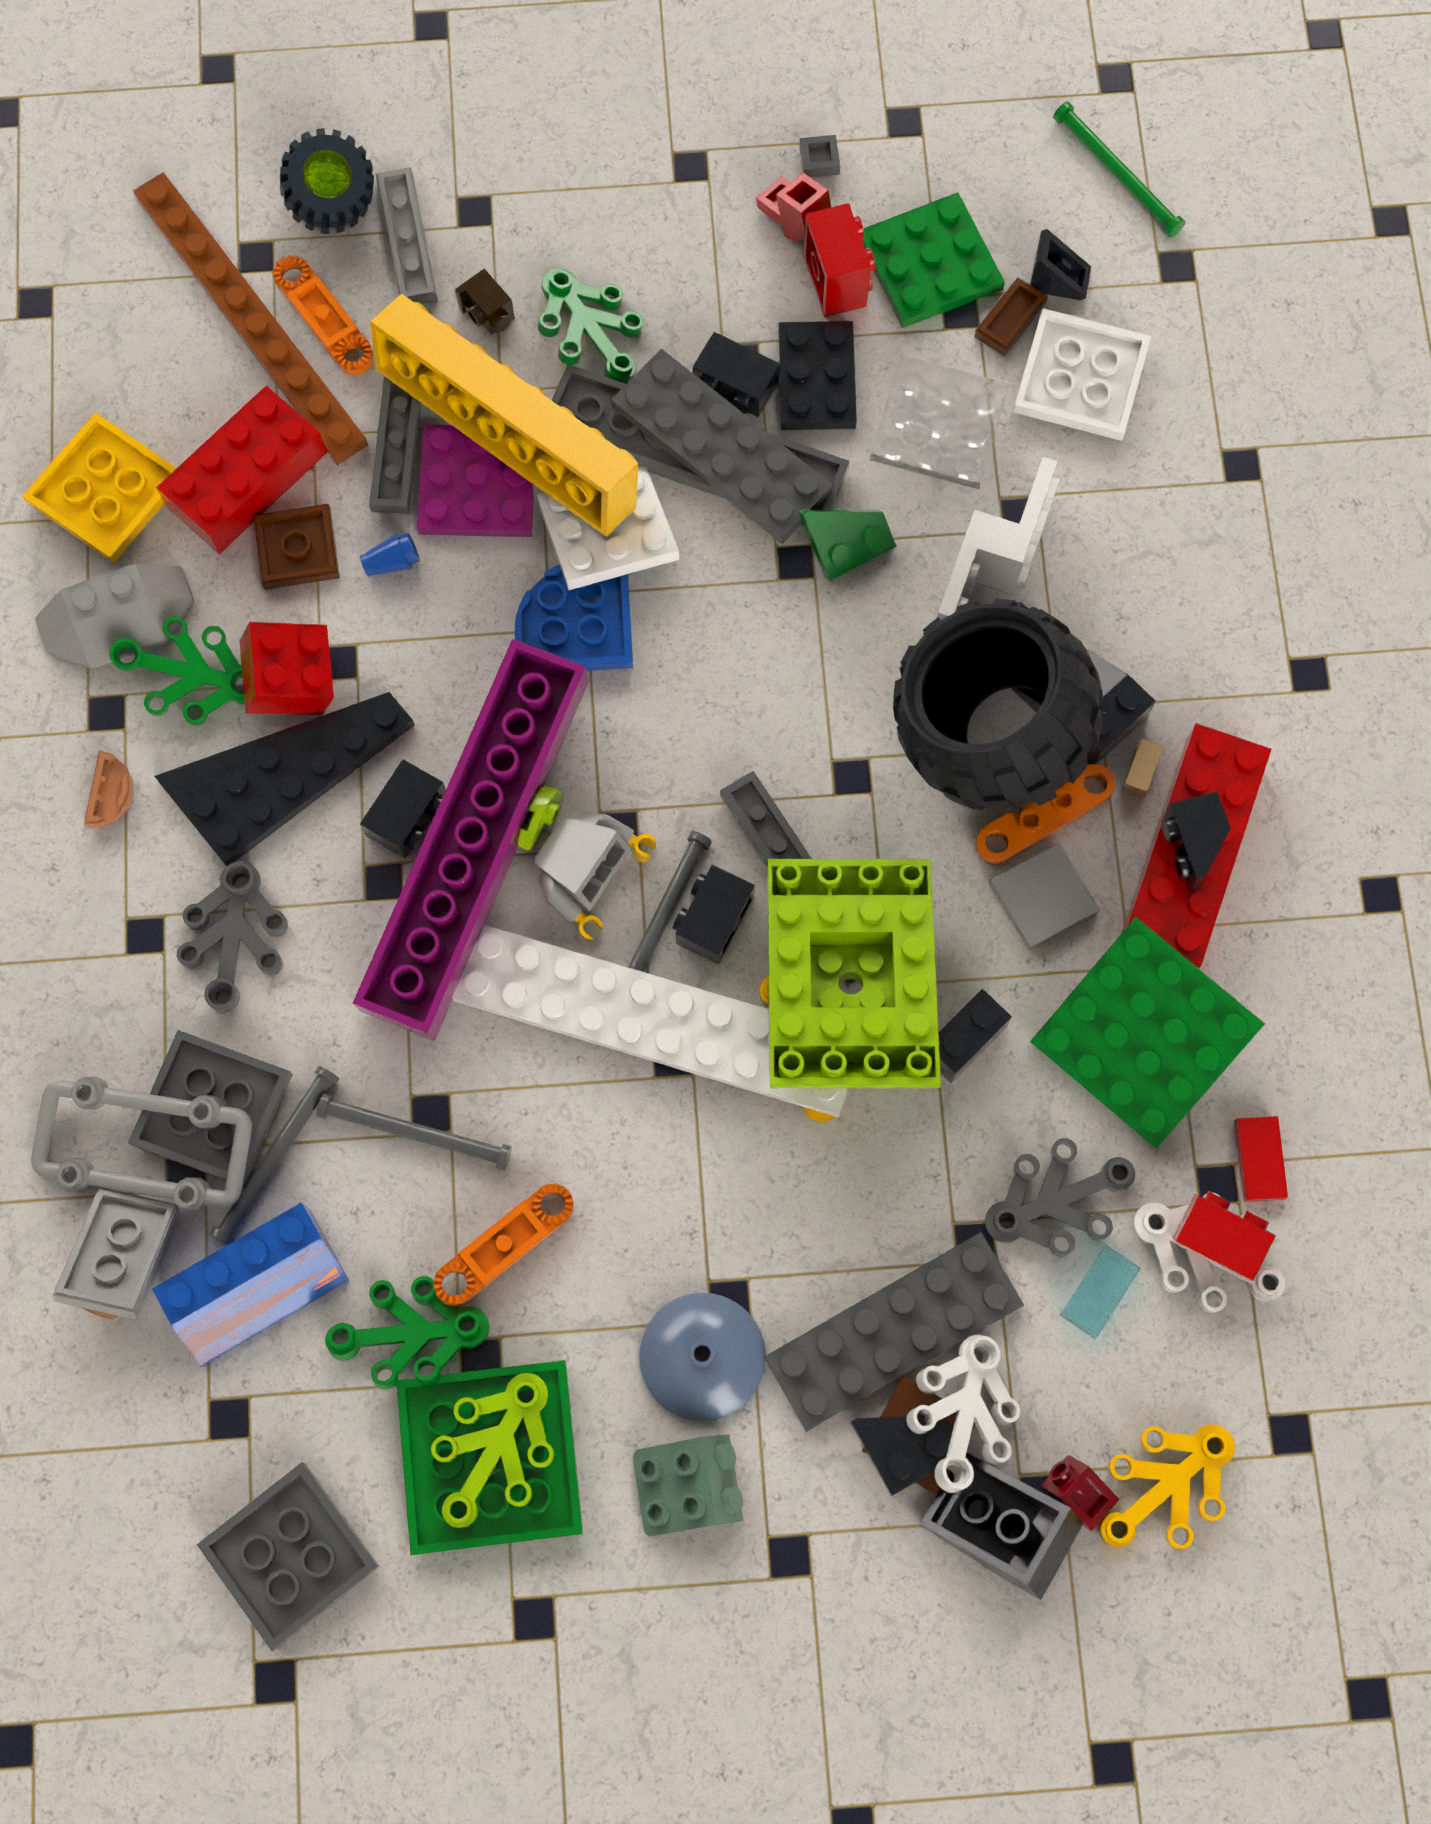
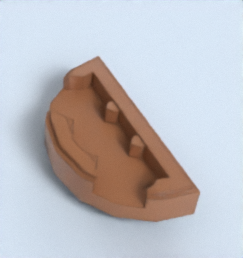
(109, 793)

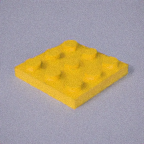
(101, 487)

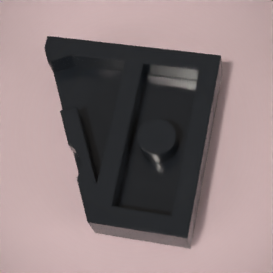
(898, 1452)

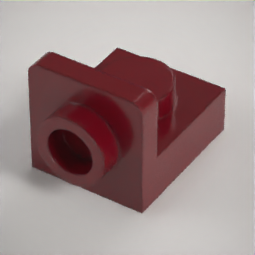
(1080, 1490)

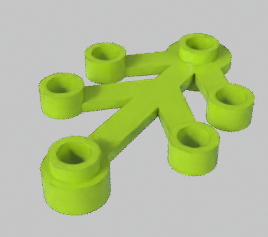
(498, 1443)

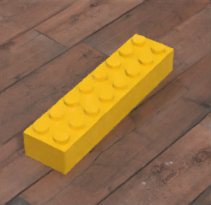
(505, 414)

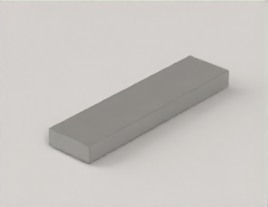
(406, 235)

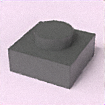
(819, 156)

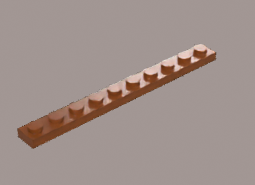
(250, 317)

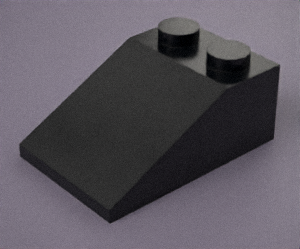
(1123, 706)
(1005, 1526)

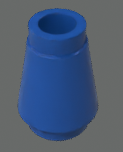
(391, 555)

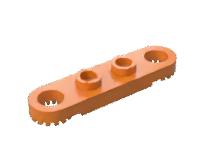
(323, 315)
(1038, 822)
(503, 1244)

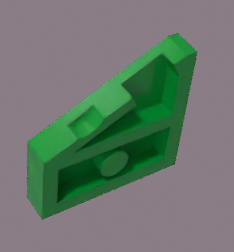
(846, 538)

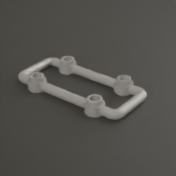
(189, 1193)

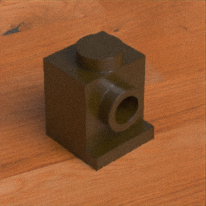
(485, 302)

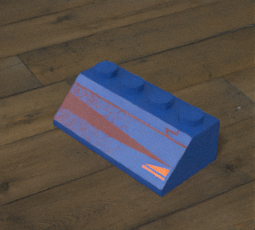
(250, 1284)

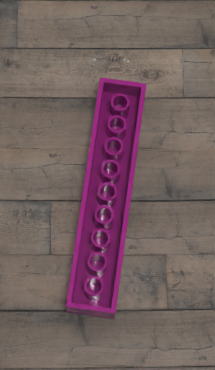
(471, 840)

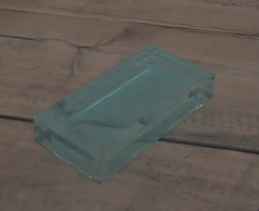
(1100, 1291)

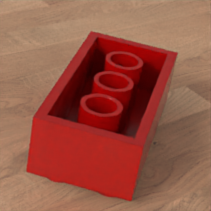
(242, 469)

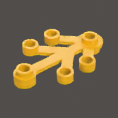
(1173, 1482)

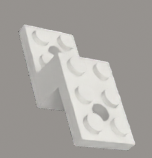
(1000, 550)

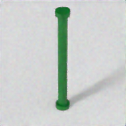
(1065, 115)

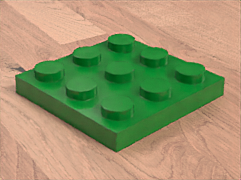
(931, 260)

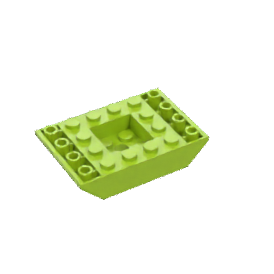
(863, 925)

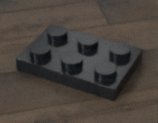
(817, 375)

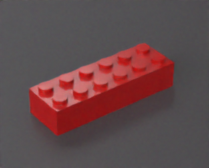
(1163, 901)

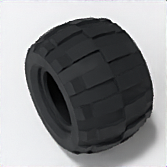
(969, 660)

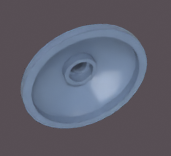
(702, 1388)

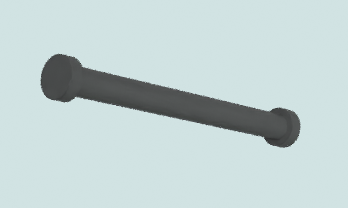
(697, 844)
(414, 1131)
(274, 1155)

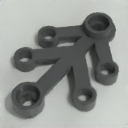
(231, 930)
(1053, 1202)

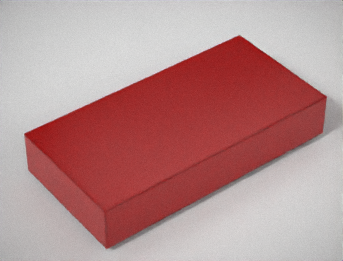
(1261, 1159)

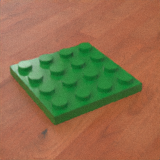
(1147, 1032)
(429, 1413)

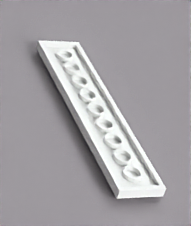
(629, 1013)

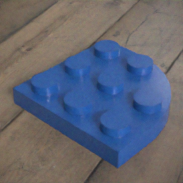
(578, 624)

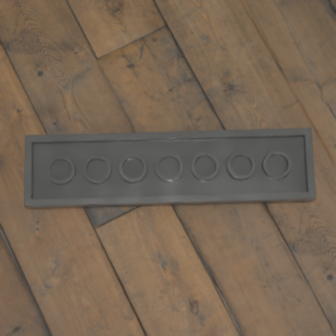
(590, 401)

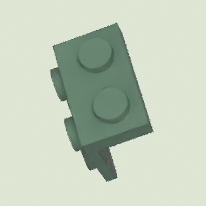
(688, 1485)

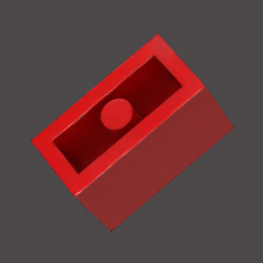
(1224, 1236)

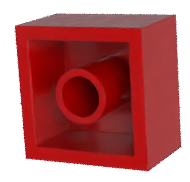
(838, 259)
(286, 668)

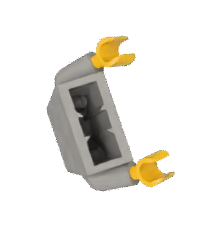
(582, 860)

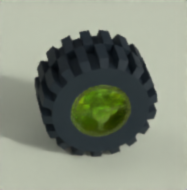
(326, 181)

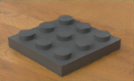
(205, 1068)
(288, 1556)

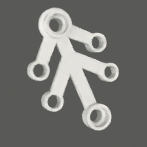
(1199, 1263)
(969, 1409)

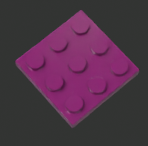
(469, 489)

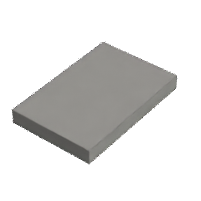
(116, 1253)

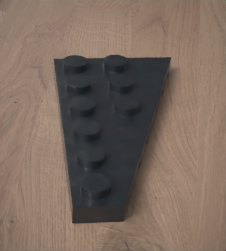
(263, 784)

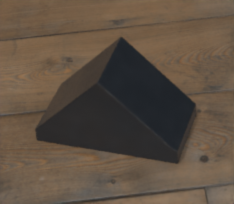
(1059, 269)

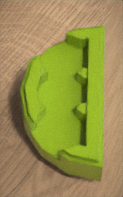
(546, 810)

